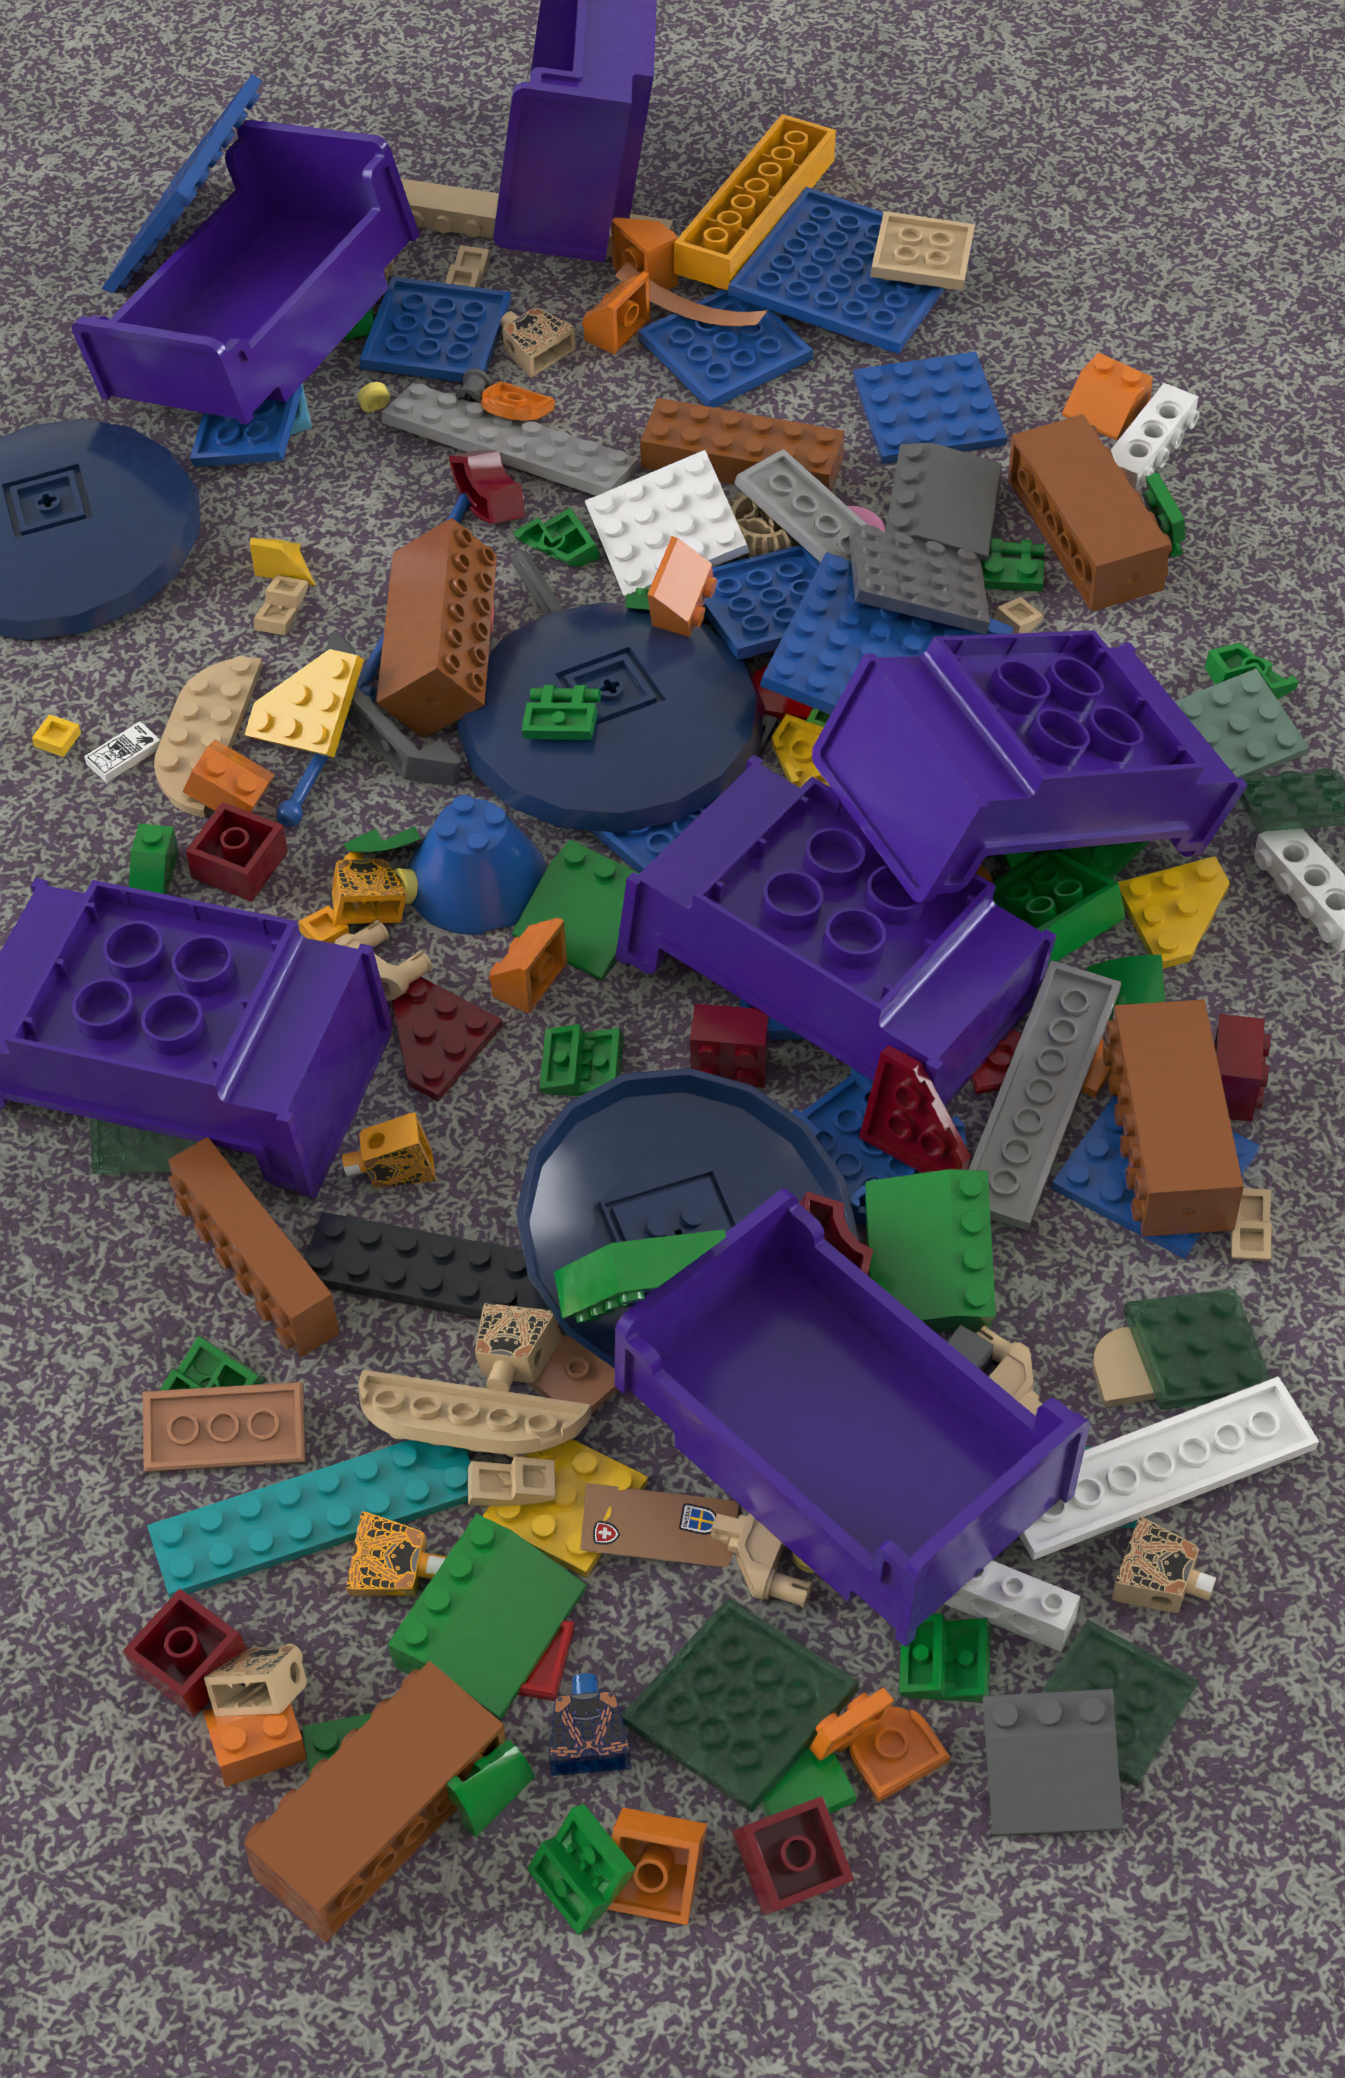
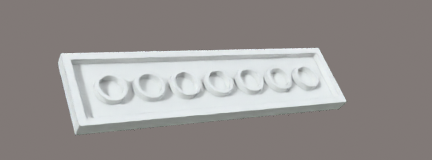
(1175, 1463)

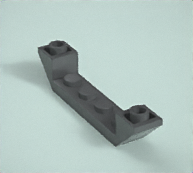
(431, 764)

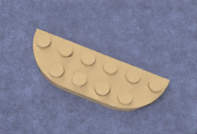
(205, 710)
(468, 1414)

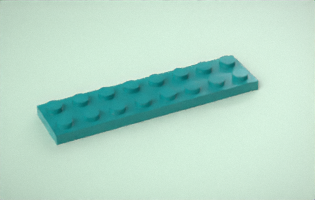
(306, 1513)

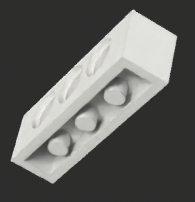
(1155, 433)
(1308, 878)
(1019, 1604)

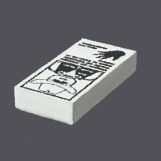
(122, 752)

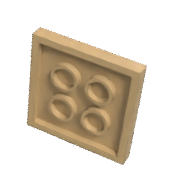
(923, 250)

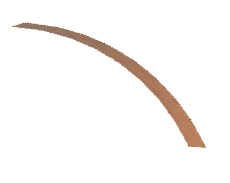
(691, 309)

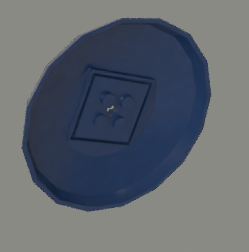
(108, 541)
(659, 744)
(658, 1161)

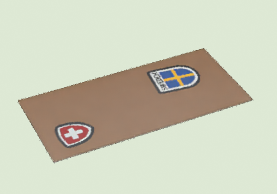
(654, 1525)

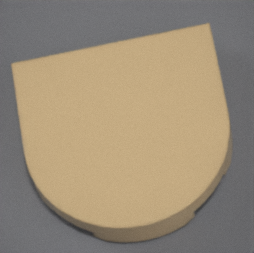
(1120, 1370)

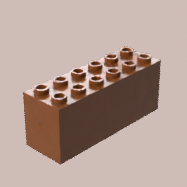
(1088, 512)
(437, 629)
(1172, 1118)
(371, 1801)

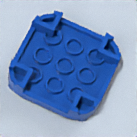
(837, 1126)

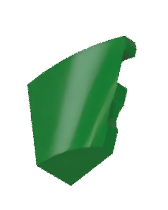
(572, 544)
(1237, 659)
(210, 1367)
(490, 1786)

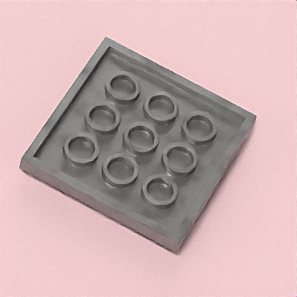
(918, 578)

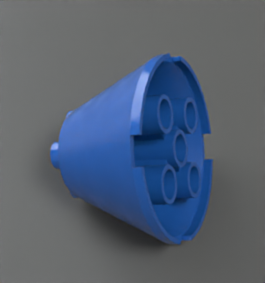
(475, 869)

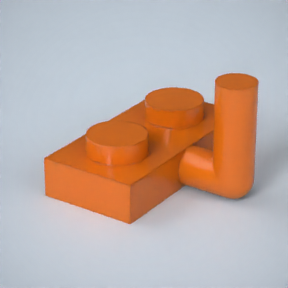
(837, 1732)

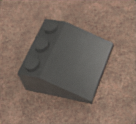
(1052, 1763)

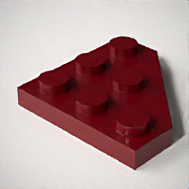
(439, 1035)
(909, 1117)

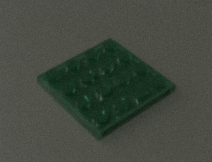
(739, 1704)

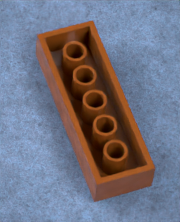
(737, 440)
(253, 1248)

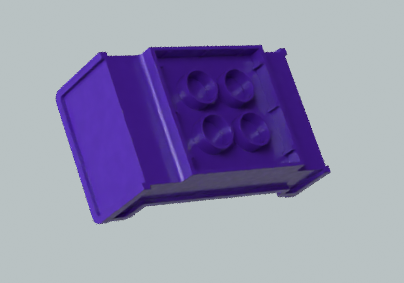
(577, 128)
(263, 279)
(1016, 753)
(815, 930)
(191, 1023)
(843, 1416)

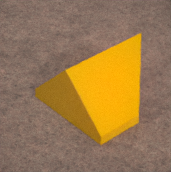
(280, 558)

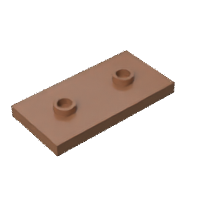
(576, 1376)
(223, 1427)

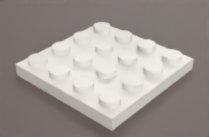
(672, 501)

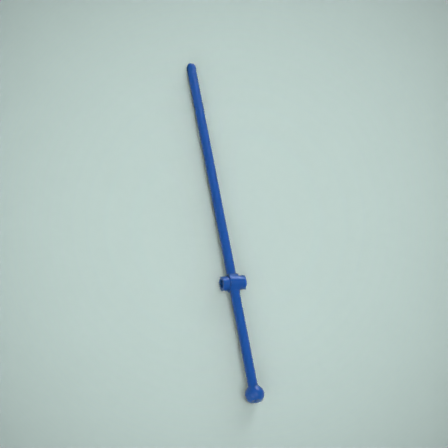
(290, 812)

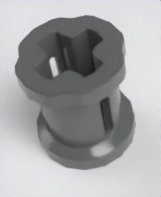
(473, 385)

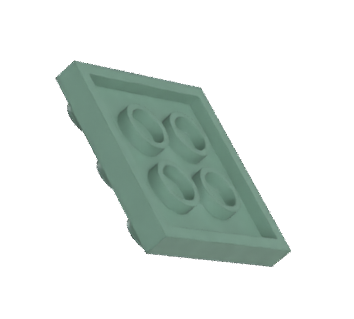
(1244, 724)

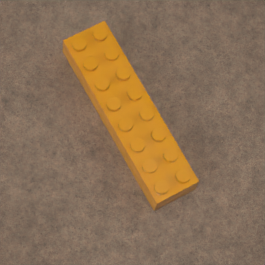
(753, 200)

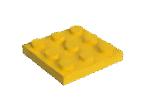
(557, 1524)

